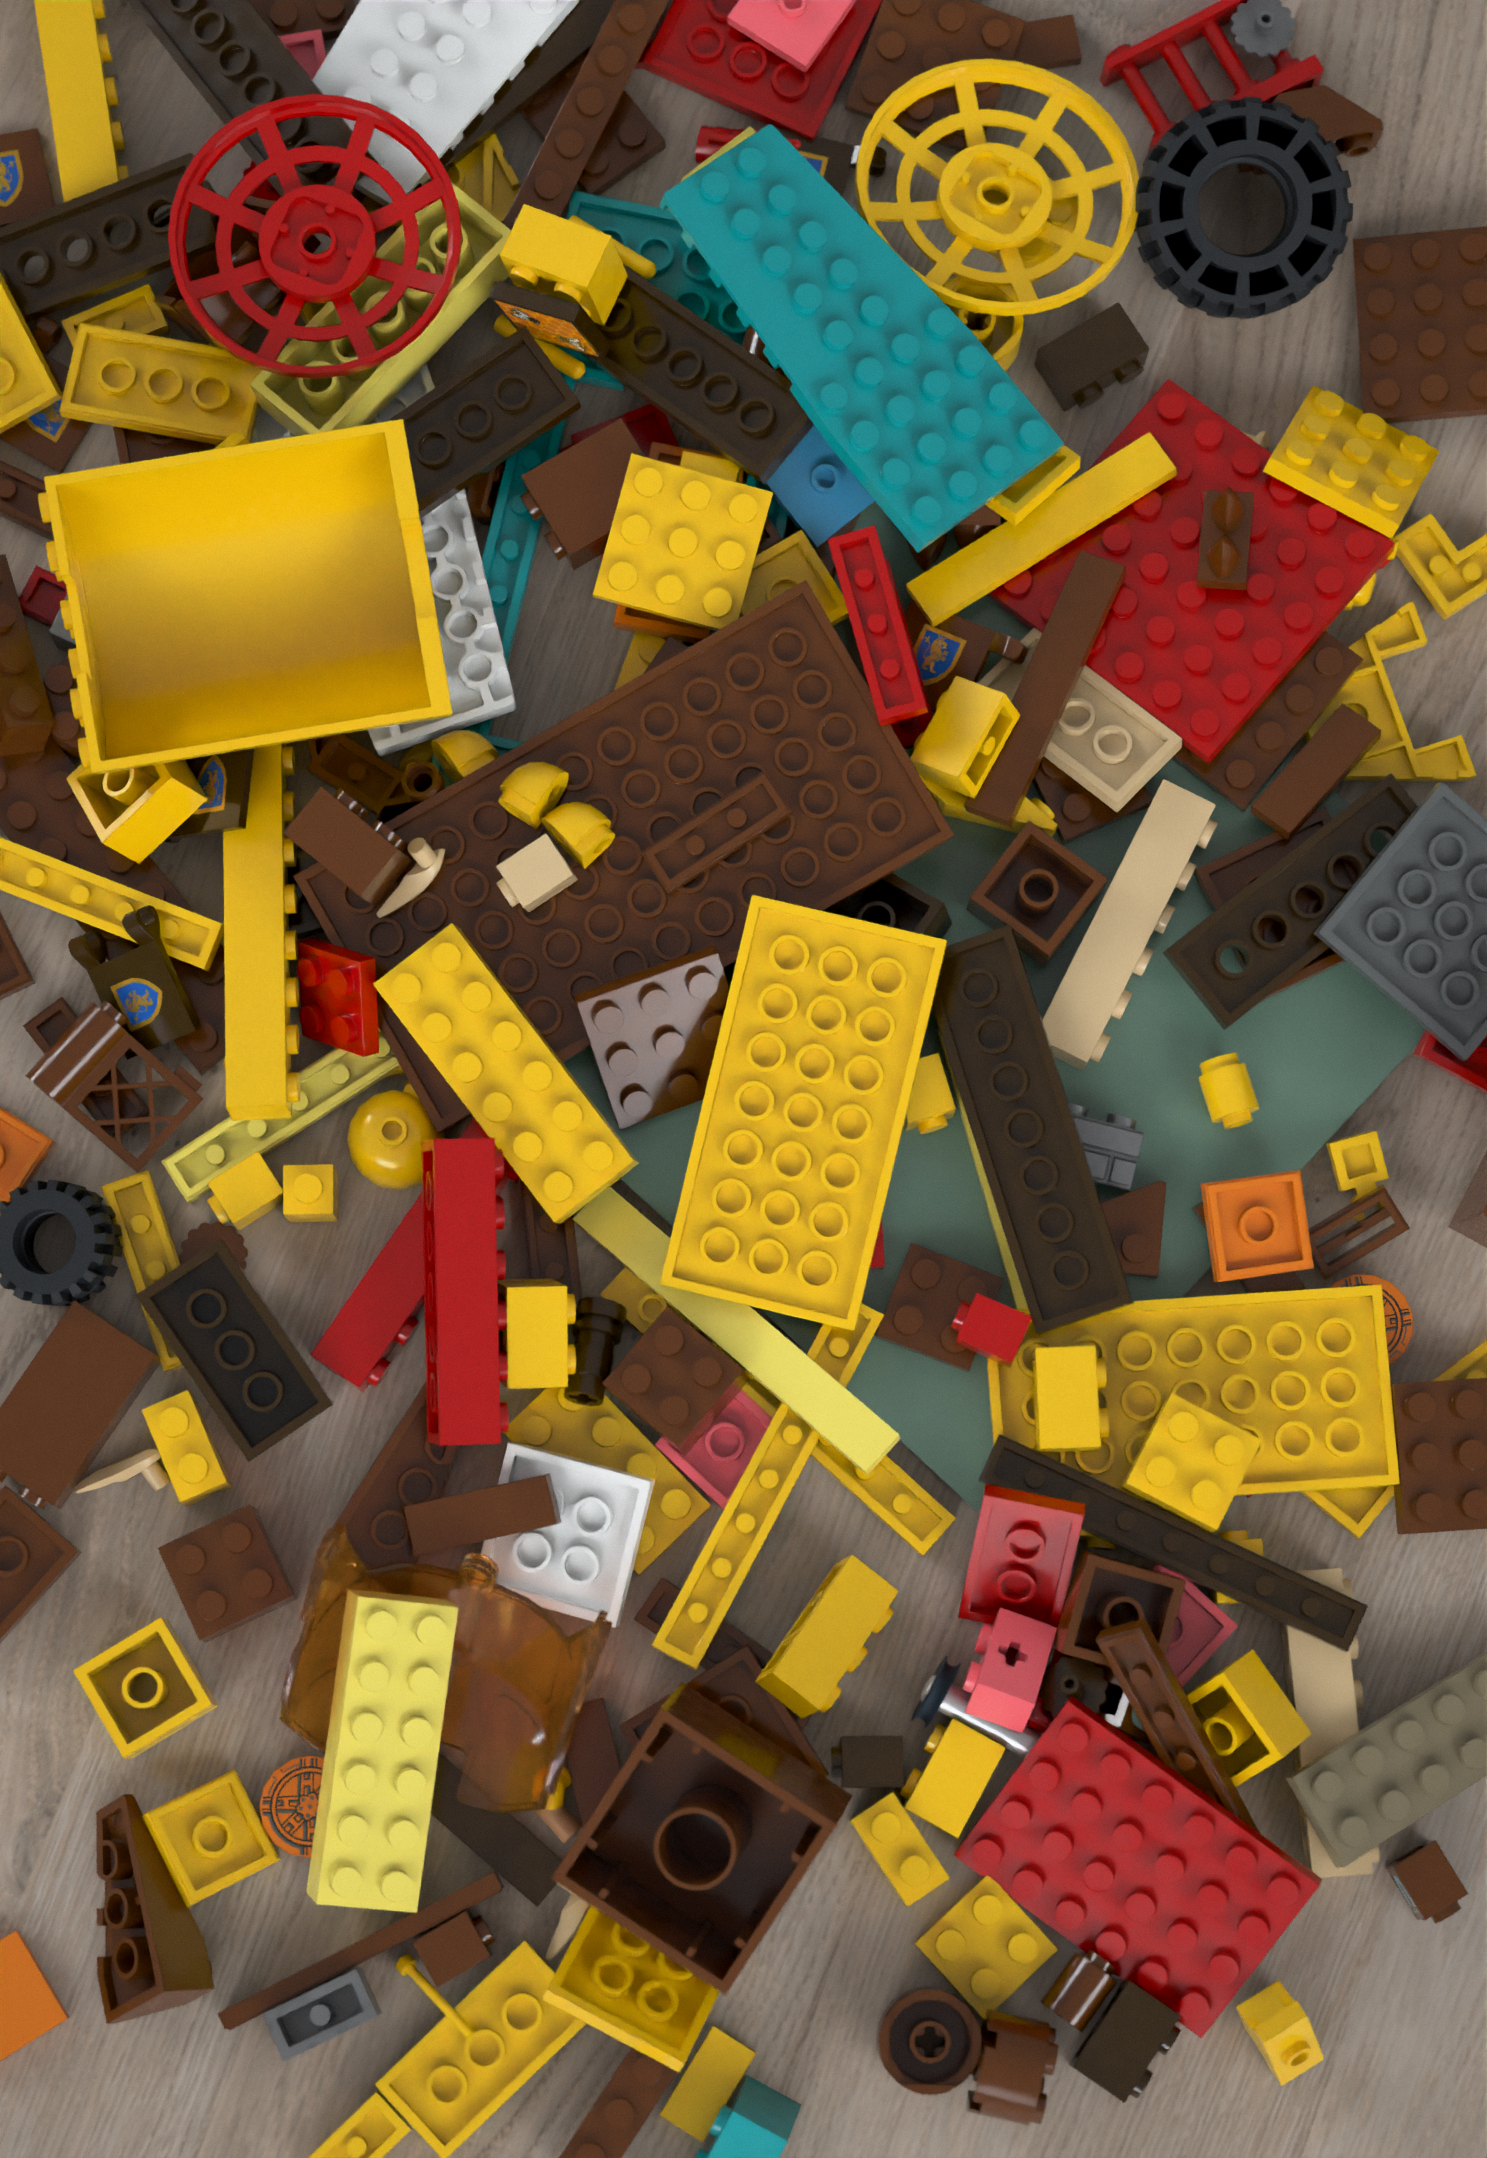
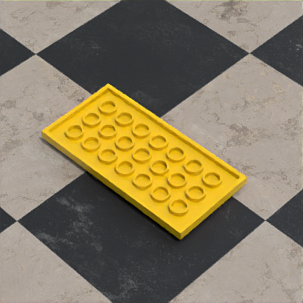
(803, 1112)
(1281, 1364)

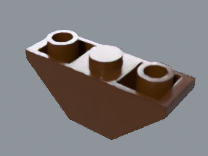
(1339, 120)

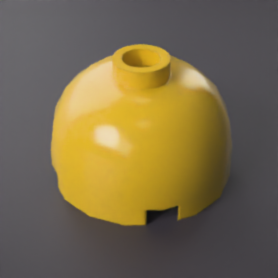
(387, 1139)

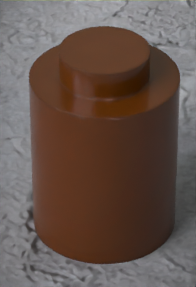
(1080, 1989)

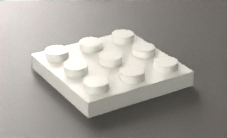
(587, 1556)

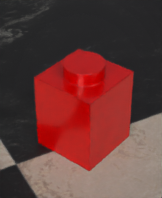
(990, 1328)

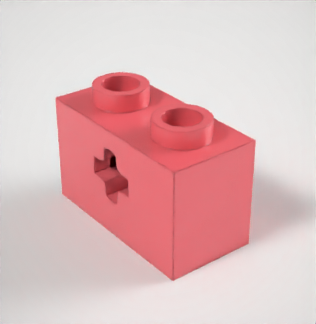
(1010, 1669)

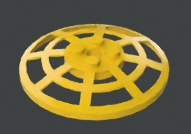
(1005, 170)

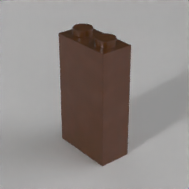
(69, 1404)

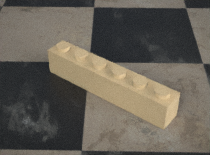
(1124, 923)
(1327, 1700)

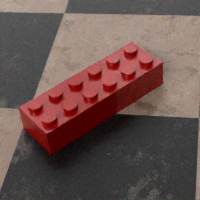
(463, 1291)

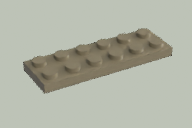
(1398, 1766)

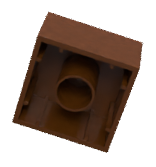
(702, 1837)

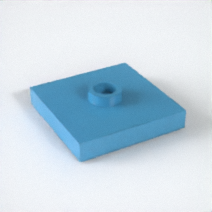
(817, 489)

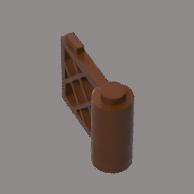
(83, 1059)

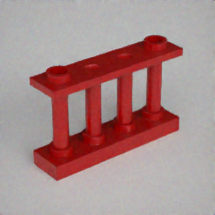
(1127, 61)
(881, 634)

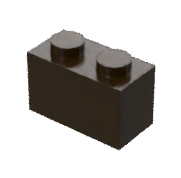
(1092, 358)
(1126, 2041)

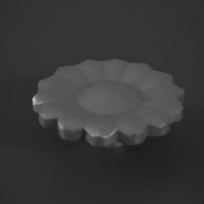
(1262, 27)

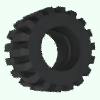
(93, 1246)

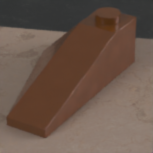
(151, 1938)

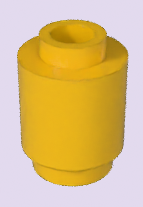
(1228, 1091)

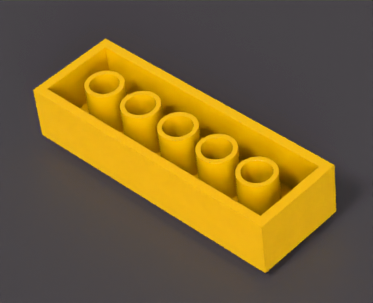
(506, 1073)

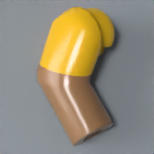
(556, 1815)

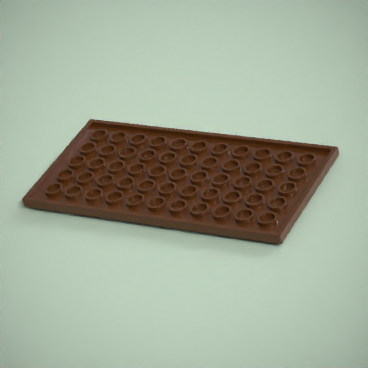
(650, 757)

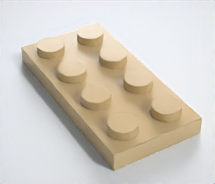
(1102, 734)

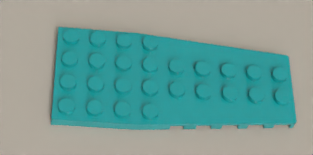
(861, 338)

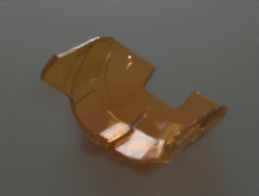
(513, 1682)

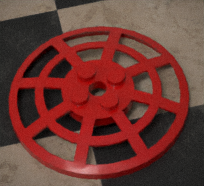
(307, 212)

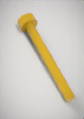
(407, 1965)

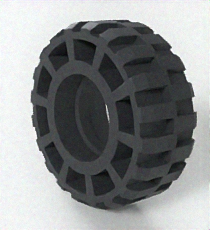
(1312, 195)

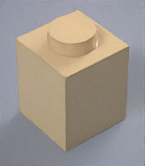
(534, 874)

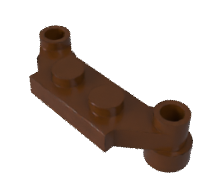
(369, 778)

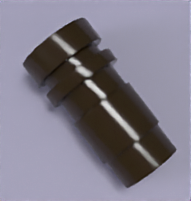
(596, 1334)

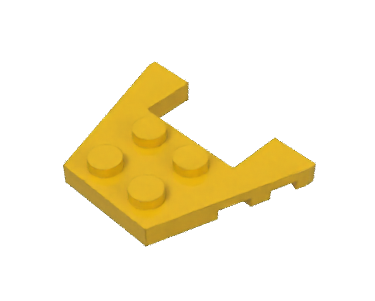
(1372, 697)

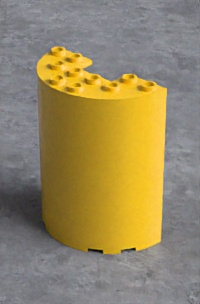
(246, 597)

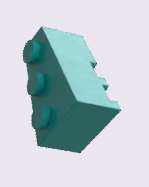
(754, 2125)

